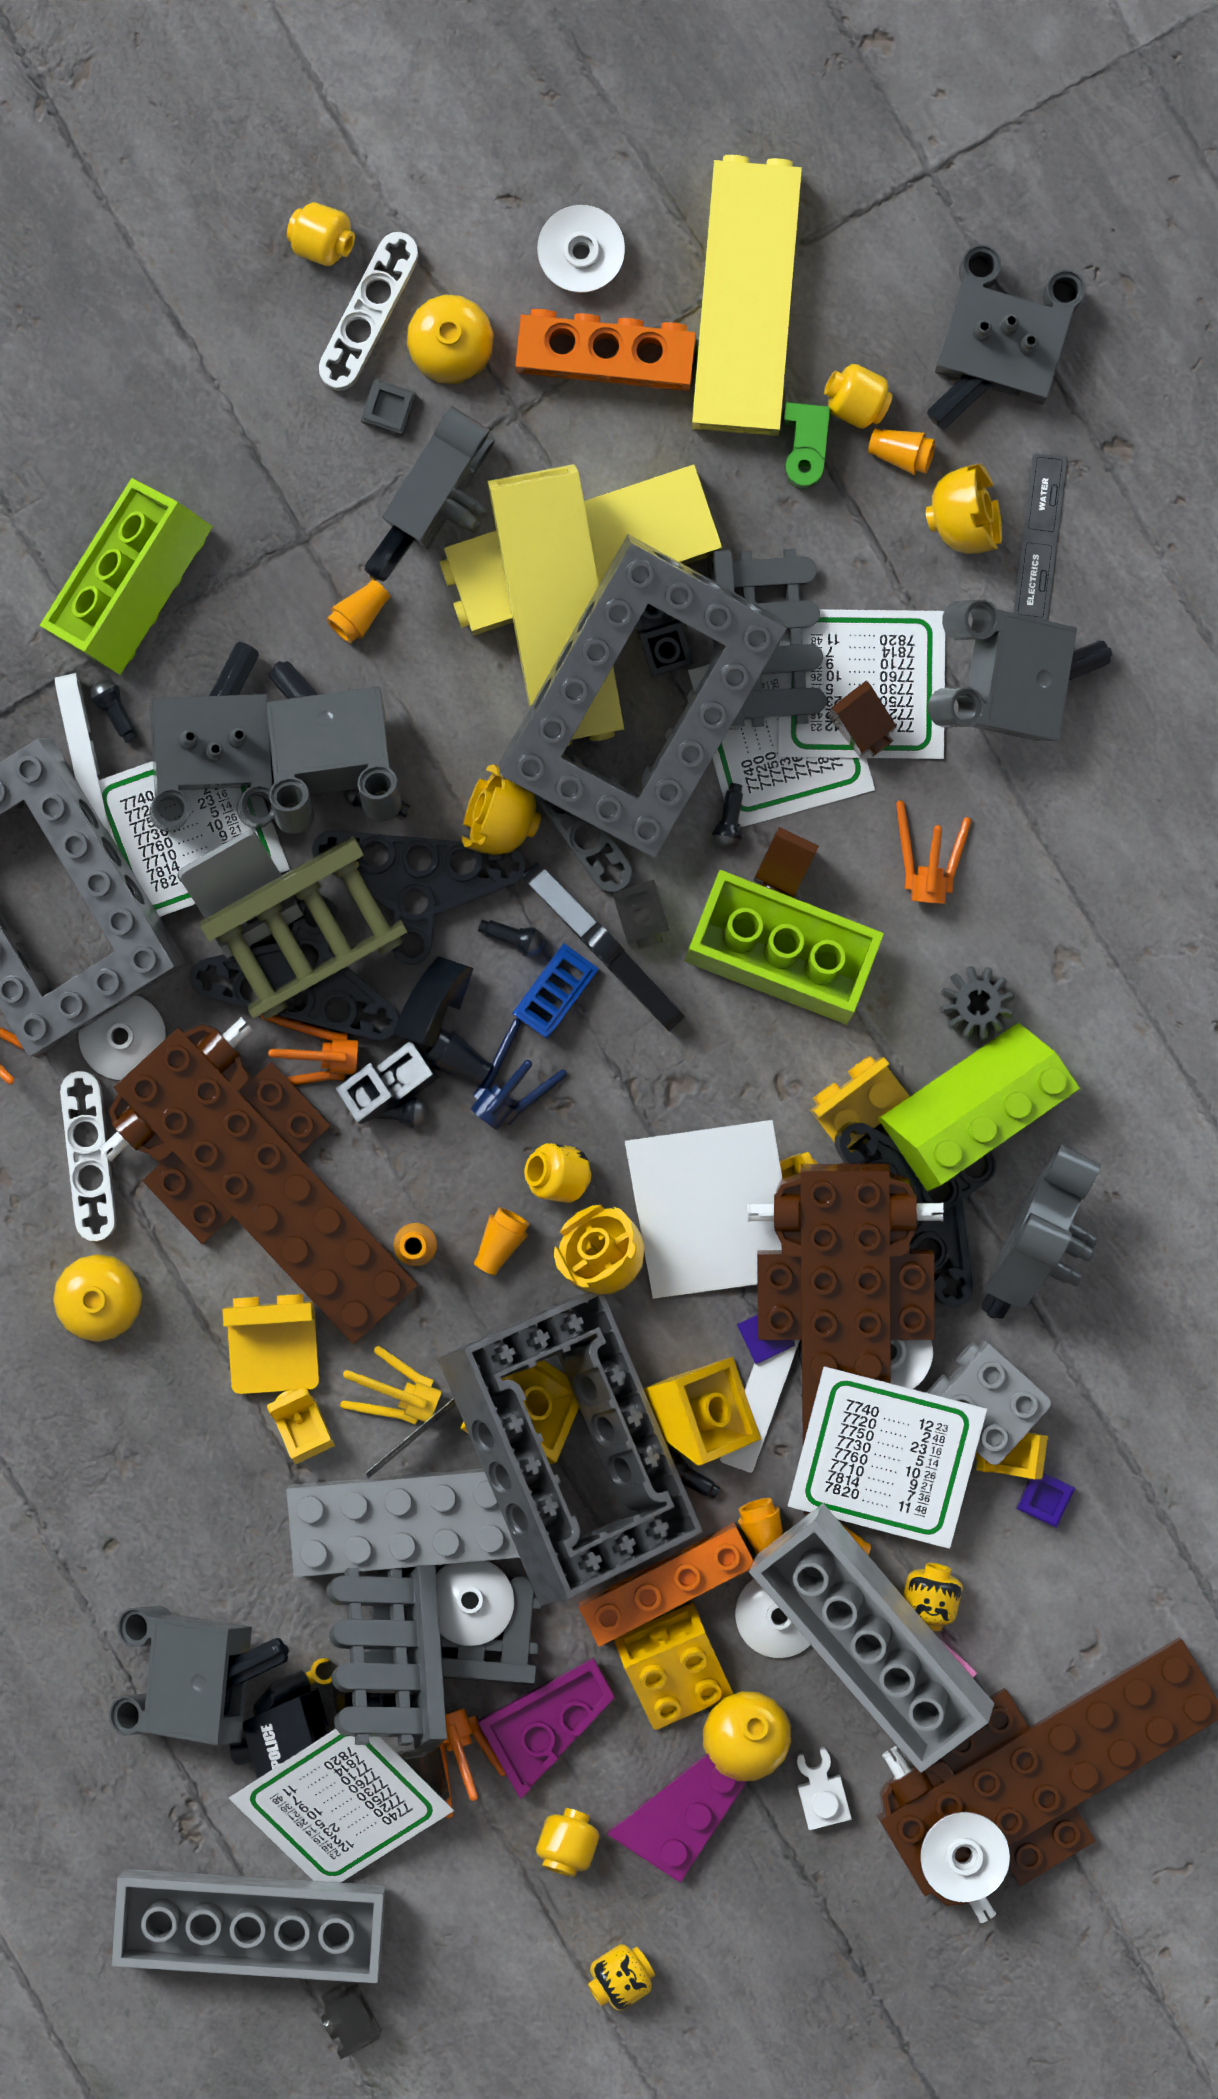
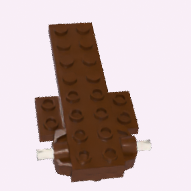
(234, 1150)
(845, 1270)
(1039, 1773)

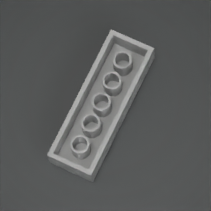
(396, 1522)
(872, 1638)
(248, 1925)

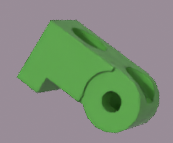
(807, 459)

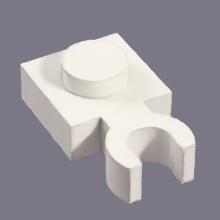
(822, 1796)

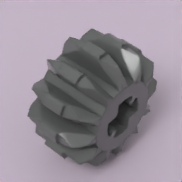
(992, 1004)

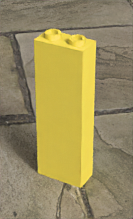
(746, 296)
(660, 512)
(550, 579)

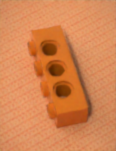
(625, 368)
(666, 1584)

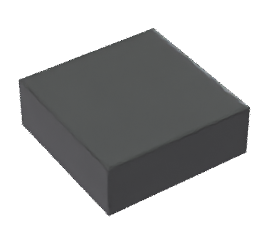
(388, 407)

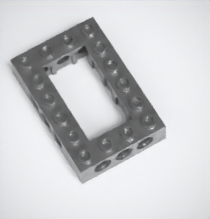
(634, 580)
(109, 888)
(620, 1425)

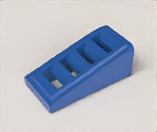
(536, 1022)

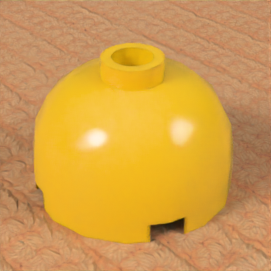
(450, 339)
(965, 512)
(499, 815)
(600, 1250)
(97, 1297)
(747, 1736)

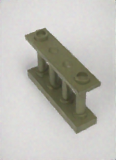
(267, 907)

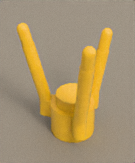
(416, 1399)

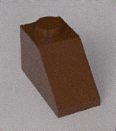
(863, 720)
(786, 862)

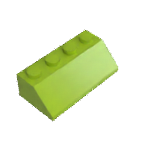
(126, 575)
(784, 947)
(978, 1105)

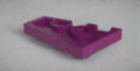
(544, 1722)
(679, 1819)

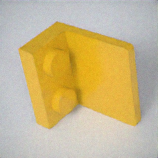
(860, 1100)
(673, 1666)

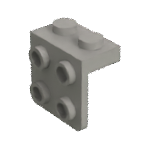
(230, 875)
(995, 1384)

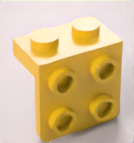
(272, 1344)

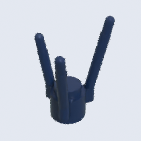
(496, 1104)

